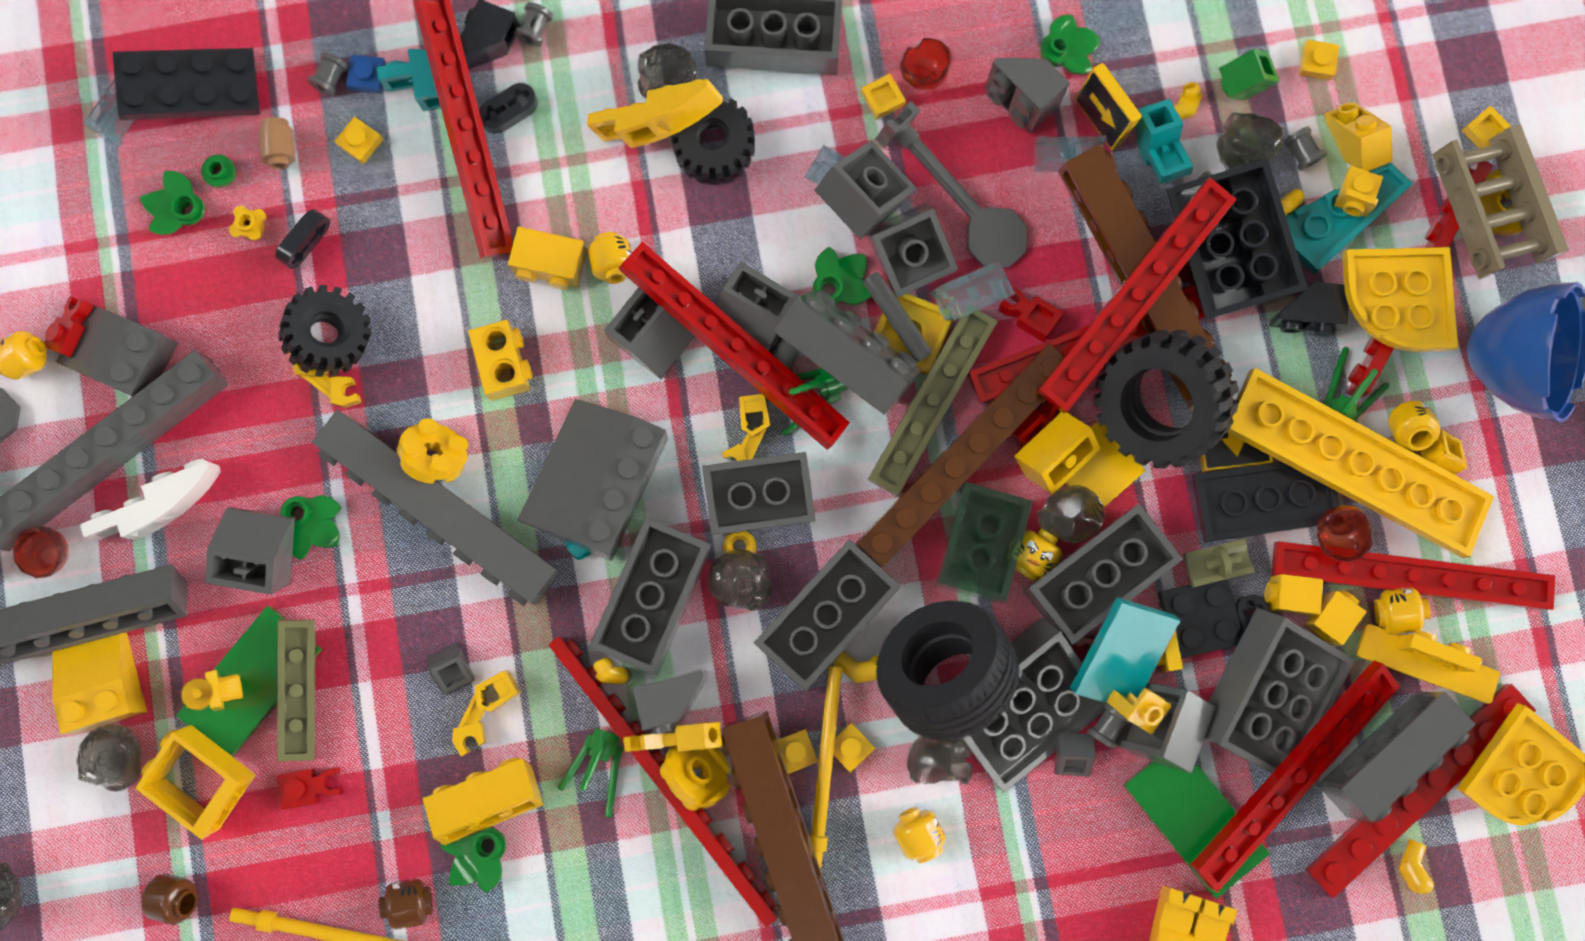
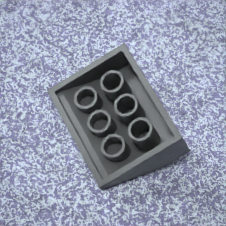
(594, 478)
(1274, 690)
(1038, 710)

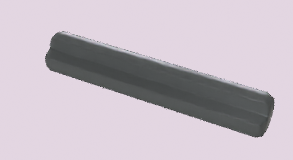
(897, 316)

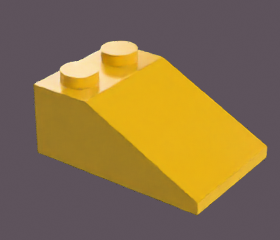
(95, 684)

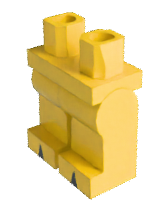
(1190, 918)

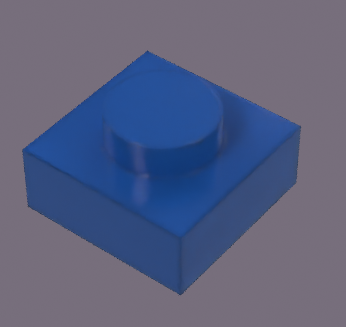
(363, 74)

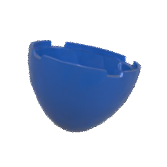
(1533, 350)

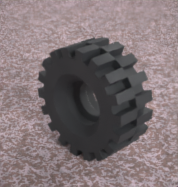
(723, 161)
(331, 309)

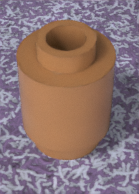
(276, 143)

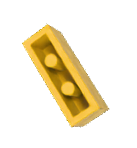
(482, 800)

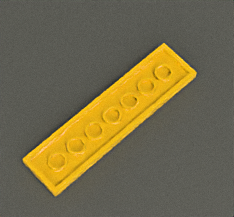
(1359, 463)

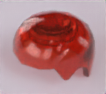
(926, 64)
(1344, 533)
(40, 552)

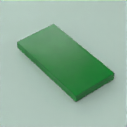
(257, 664)
(1187, 813)

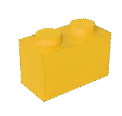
(547, 258)
(1057, 452)

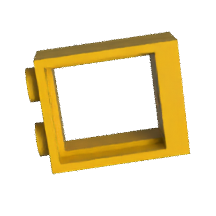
(179, 805)

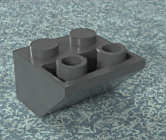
(1026, 89)
(755, 303)
(648, 334)
(251, 551)

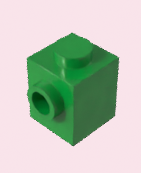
(1248, 75)

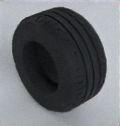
(968, 700)

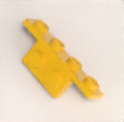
(1430, 661)

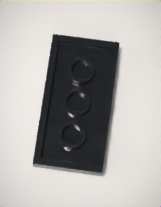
(185, 83)
(1259, 501)

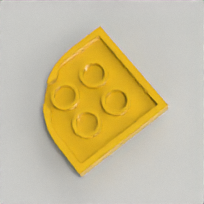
(1403, 296)
(1526, 772)

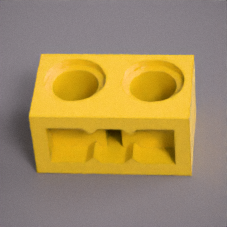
(492, 363)

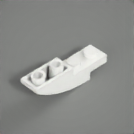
(164, 501)

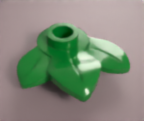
(1072, 45)
(170, 204)
(842, 274)
(316, 524)
(474, 862)

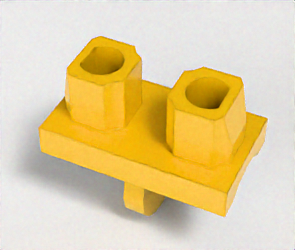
(214, 692)

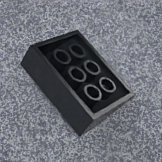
(1250, 251)

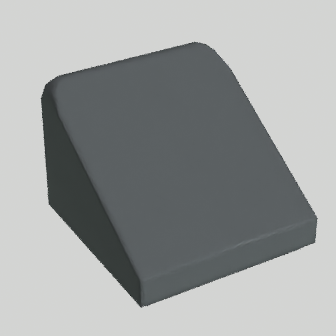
(450, 668)
(1074, 754)

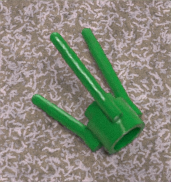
(825, 384)
(1346, 405)
(601, 747)

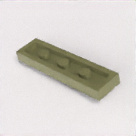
(296, 689)

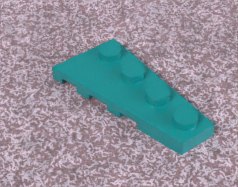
(1324, 229)

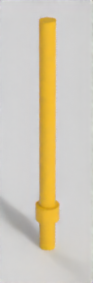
(817, 835)
(268, 921)

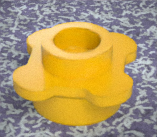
(256, 227)

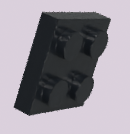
(1205, 617)

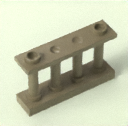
(1526, 192)

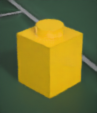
(1294, 595)
(1337, 618)

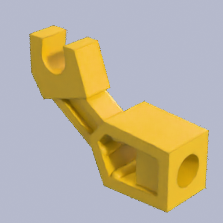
(331, 387)
(749, 446)
(471, 721)
(686, 738)

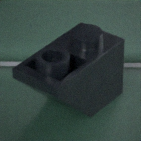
(487, 33)
(1318, 309)

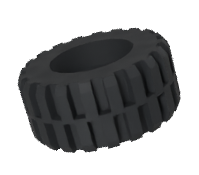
(1133, 426)

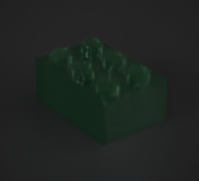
(983, 543)

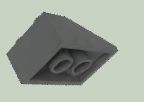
(119, 352)

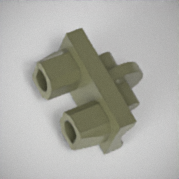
(1218, 563)

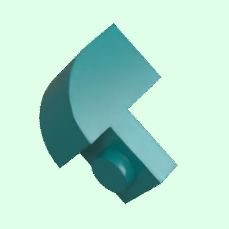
(412, 74)
(1159, 141)

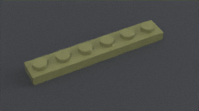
(931, 402)

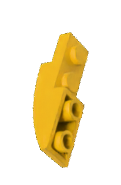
(662, 115)

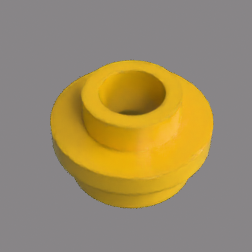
(744, 536)

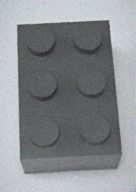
(758, 493)

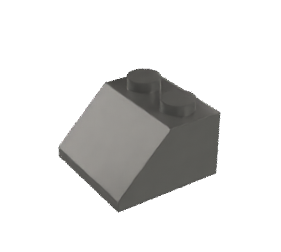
(864, 189)
(912, 249)
(668, 700)
(1178, 735)

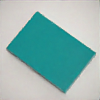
(1124, 651)

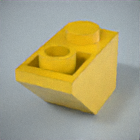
(1360, 136)

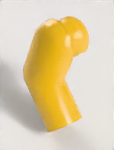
(1189, 100)

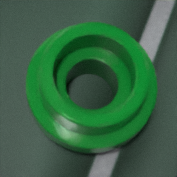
(224, 177)

